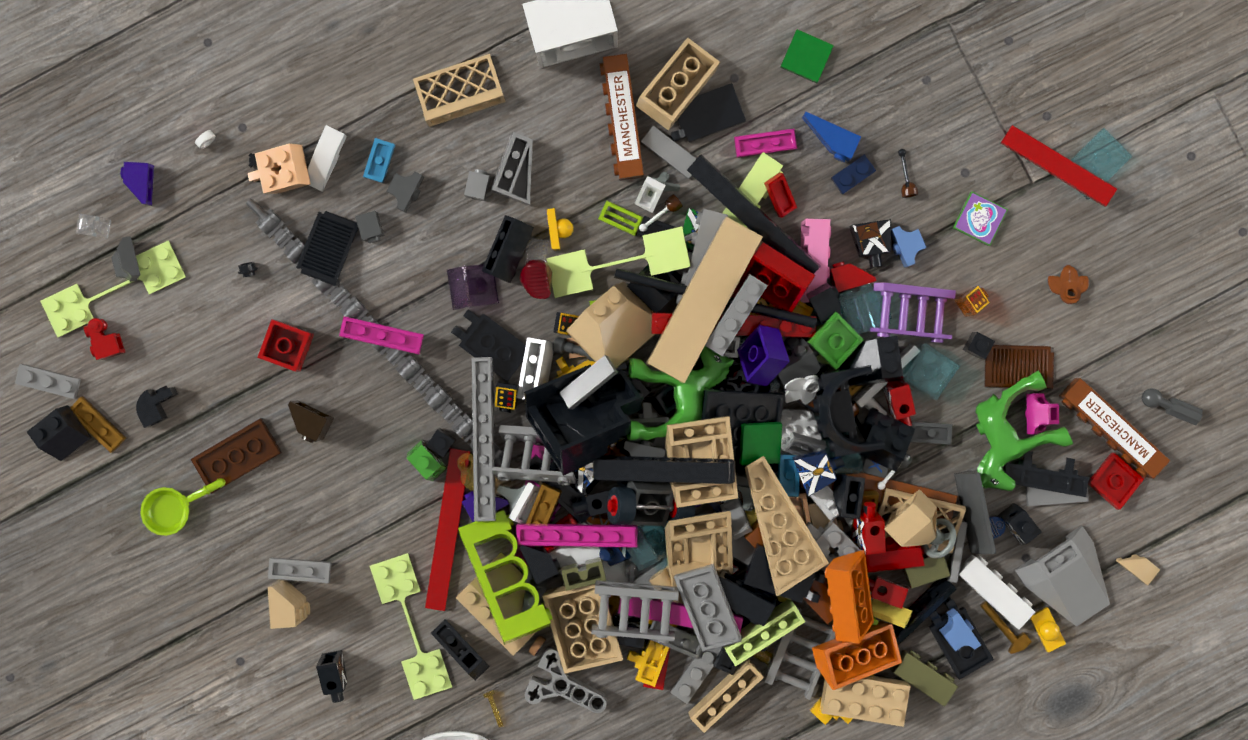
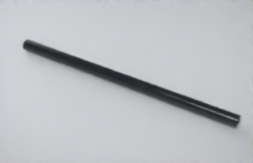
(680, 289)

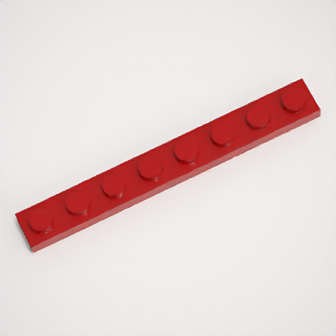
(787, 329)

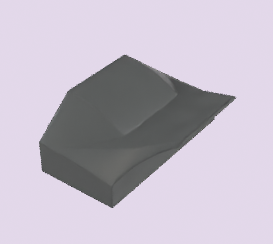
(125, 260)

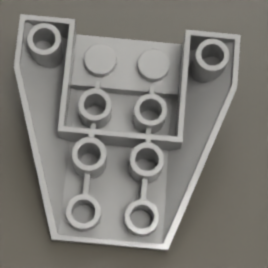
(1068, 578)

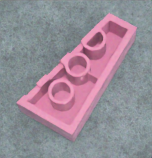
(815, 241)

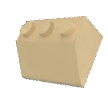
(286, 605)

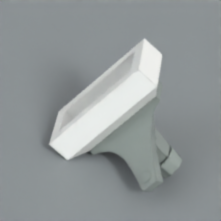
(652, 190)
(520, 500)

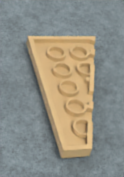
(786, 539)

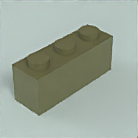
(925, 677)

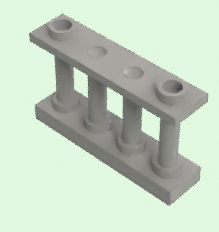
(510, 435)
(626, 592)
(780, 655)

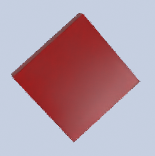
(1115, 481)

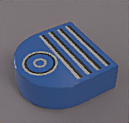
(997, 525)

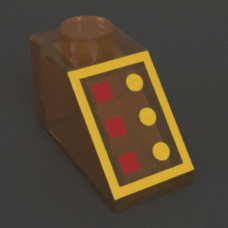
(972, 301)

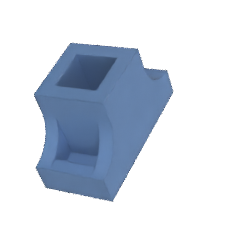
(907, 244)
(959, 631)

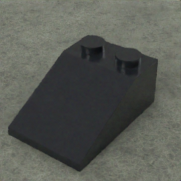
(884, 358)

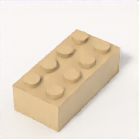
(677, 83)
(869, 700)

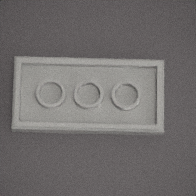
(708, 607)

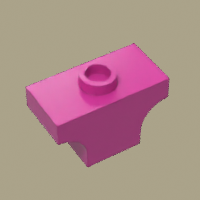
(1040, 413)

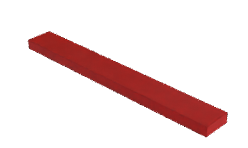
(446, 534)

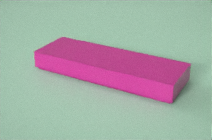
(765, 142)

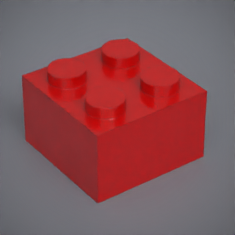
(285, 345)

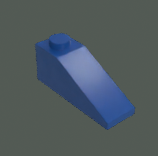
(835, 139)

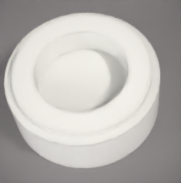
(205, 139)

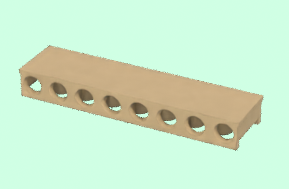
(704, 300)

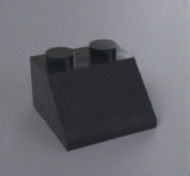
(653, 297)
(59, 433)

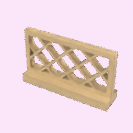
(464, 106)
(940, 504)

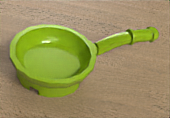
(167, 510)

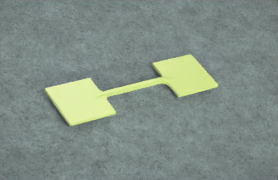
(663, 251)
(71, 310)
(396, 581)

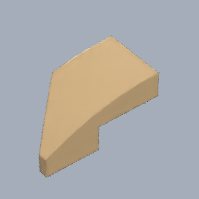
(1139, 567)

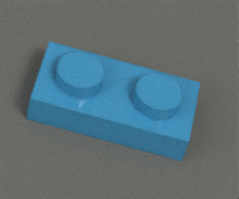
(379, 160)
(788, 475)

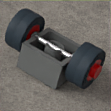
(645, 504)

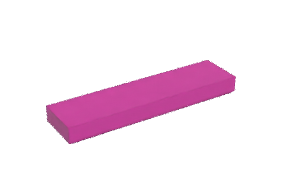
(381, 335)

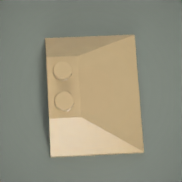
(613, 325)
(701, 440)
(698, 543)

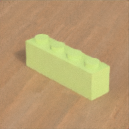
(754, 185)
(756, 637)

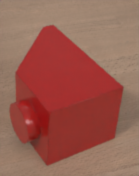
(849, 276)

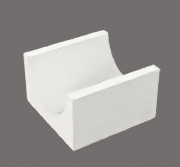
(570, 29)

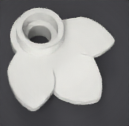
(802, 389)

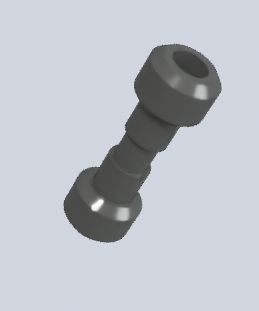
(561, 346)

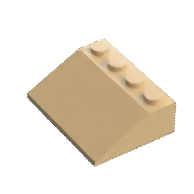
(475, 602)
(572, 627)

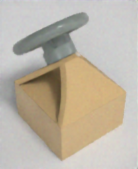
(916, 524)

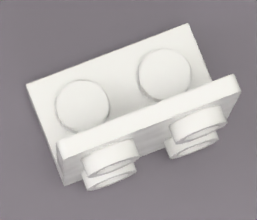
(799, 422)

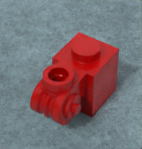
(103, 345)

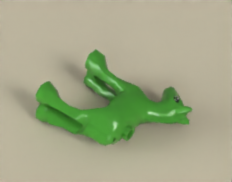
(687, 396)
(1004, 438)

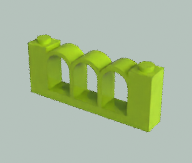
(523, 623)

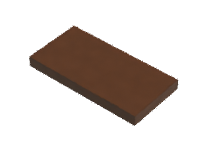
(237, 454)

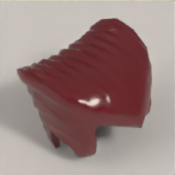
(536, 279)

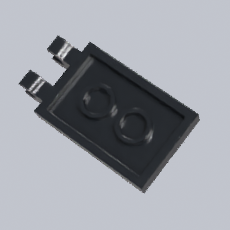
(710, 114)
(489, 339)
(759, 576)
(966, 658)

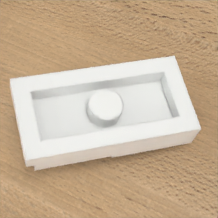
(825, 501)

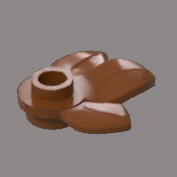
(1067, 282)

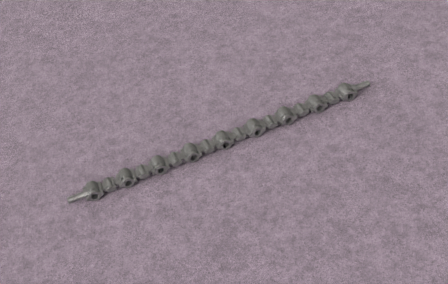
(408, 367)

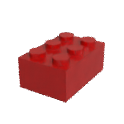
(783, 276)

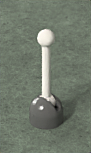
(905, 463)

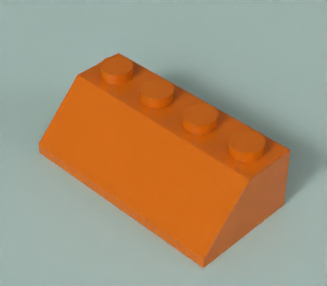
(849, 597)
(849, 662)

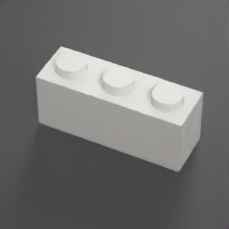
(535, 365)

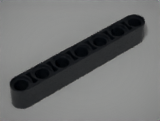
(664, 469)

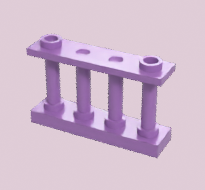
(905, 293)

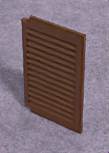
(1011, 363)

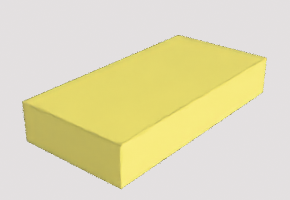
(891, 613)

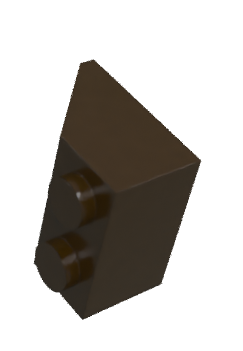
(310, 421)

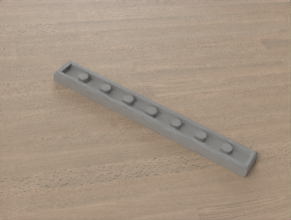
(483, 439)

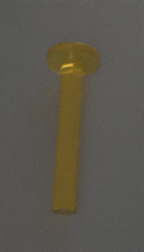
(489, 694)

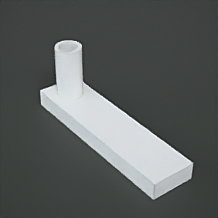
(865, 396)

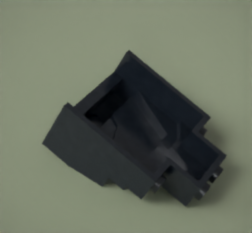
(585, 432)

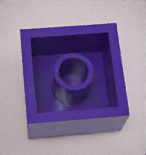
(763, 355)

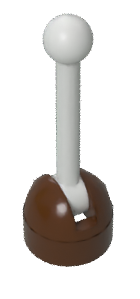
(672, 204)

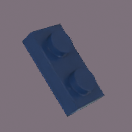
(853, 174)

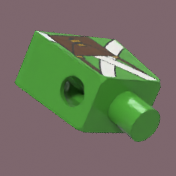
(426, 461)

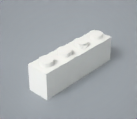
(995, 591)

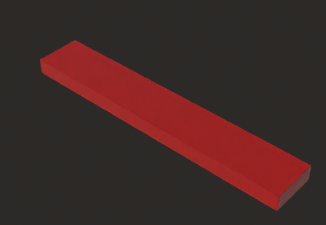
(1058, 166)

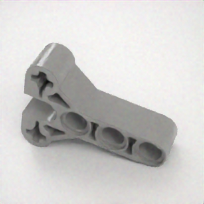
(549, 688)

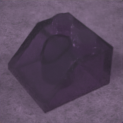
(471, 287)

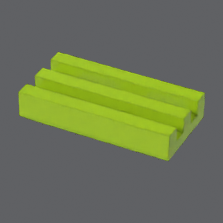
(636, 225)

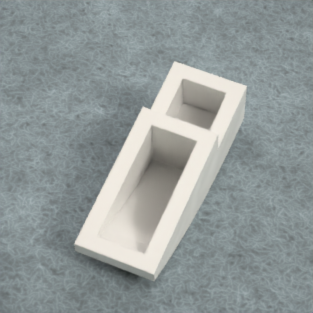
(325, 157)

